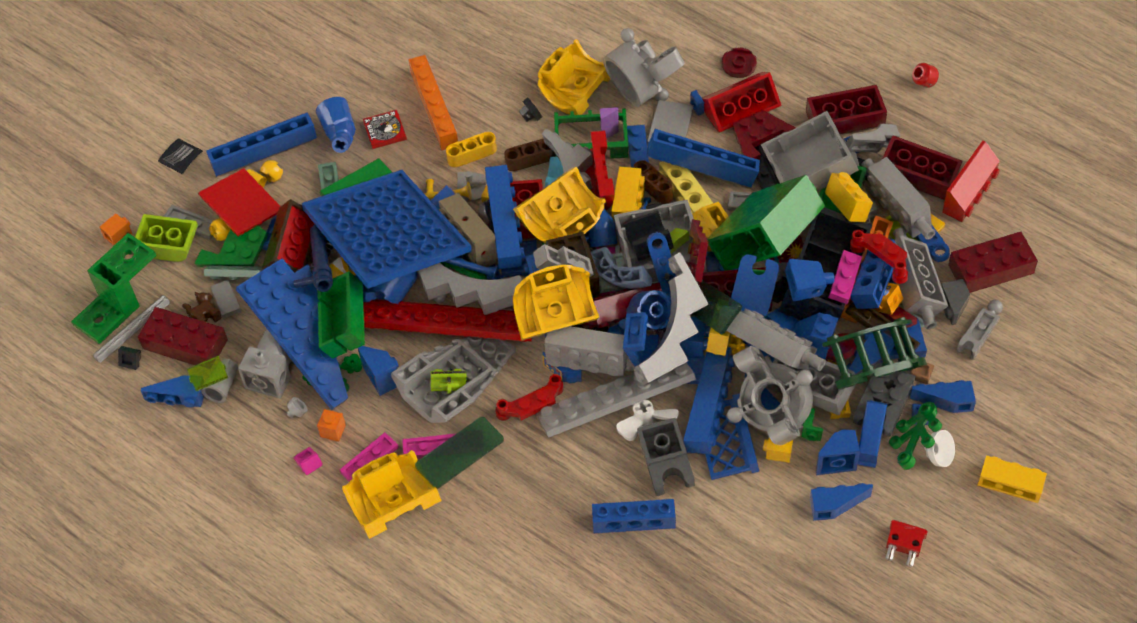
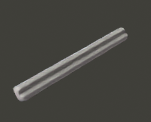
(129, 330)

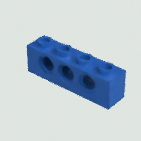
(871, 282)
(634, 516)

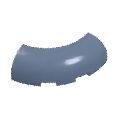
(619, 276)

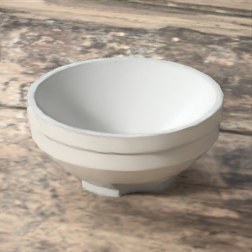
(943, 450)

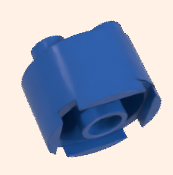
(655, 304)

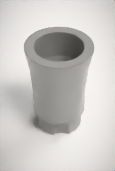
(219, 391)

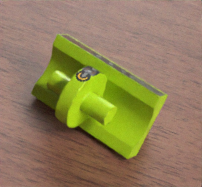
(447, 380)

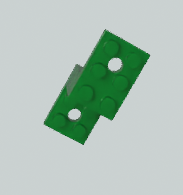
(112, 282)

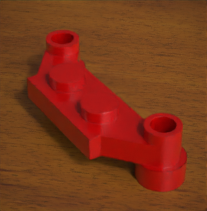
(884, 249)
(532, 402)

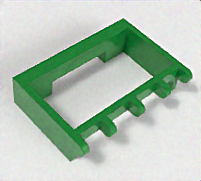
(617, 149)

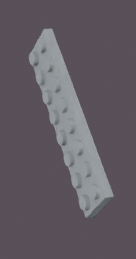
(608, 399)

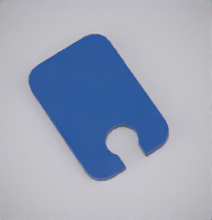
(755, 290)

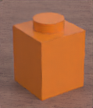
(115, 228)
(331, 425)

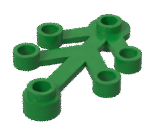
(926, 412)

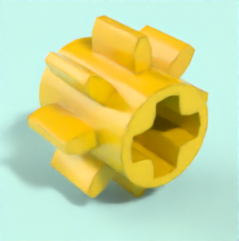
(736, 344)

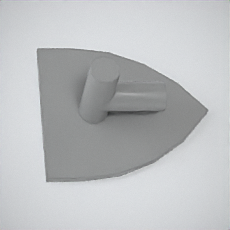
(477, 183)

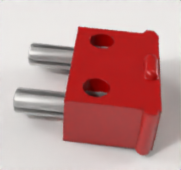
(905, 537)

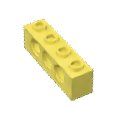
(683, 180)

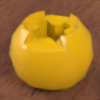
(271, 171)
(219, 229)

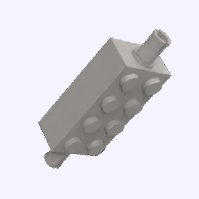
(899, 198)
(923, 290)
(775, 341)

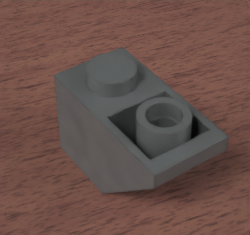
(957, 298)

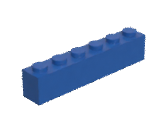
(261, 144)
(703, 158)
(503, 217)
(709, 403)

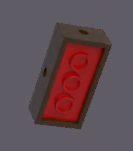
(290, 237)

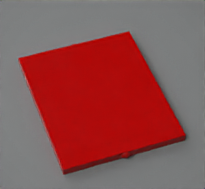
(240, 202)

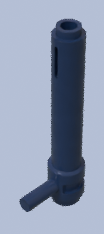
(322, 272)

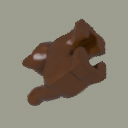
(205, 308)

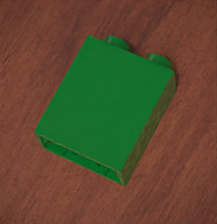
(766, 222)

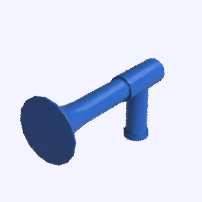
(489, 271)

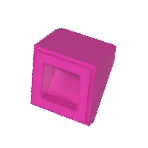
(308, 460)

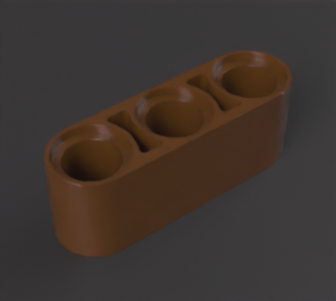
(528, 155)
(655, 183)

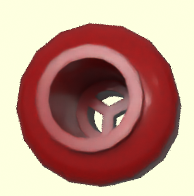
(925, 75)

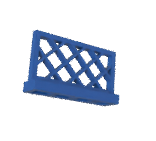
(745, 445)

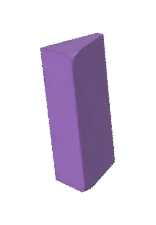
(609, 121)

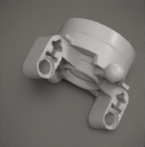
(637, 71)
(784, 421)

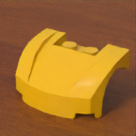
(570, 78)
(561, 208)
(553, 300)
(386, 490)

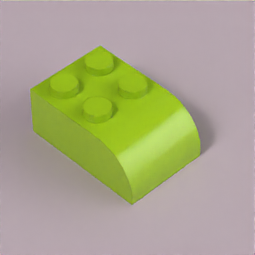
(167, 236)

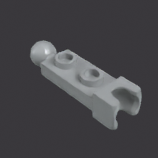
(980, 329)

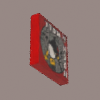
(384, 129)

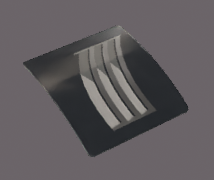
(179, 155)

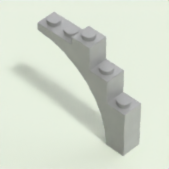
(570, 155)

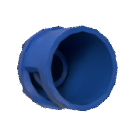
(603, 232)

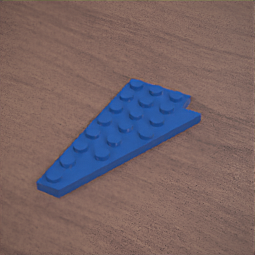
(293, 322)

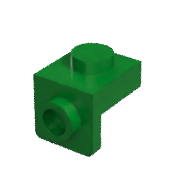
(811, 432)

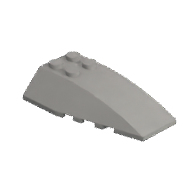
(475, 355)

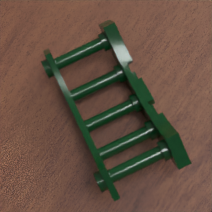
(904, 363)

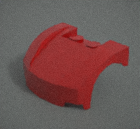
(601, 185)

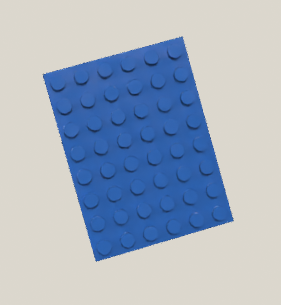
(386, 228)

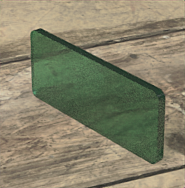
(720, 308)
(459, 452)

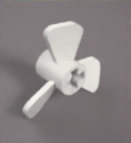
(643, 415)

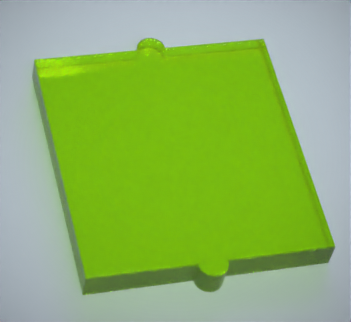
(207, 373)

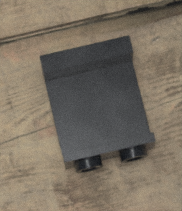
(639, 230)

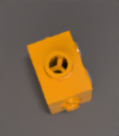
(891, 299)

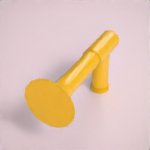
(465, 191)

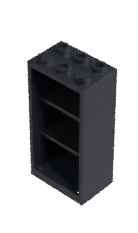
(823, 243)

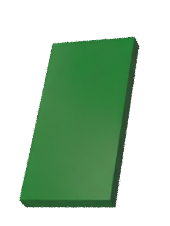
(368, 172)

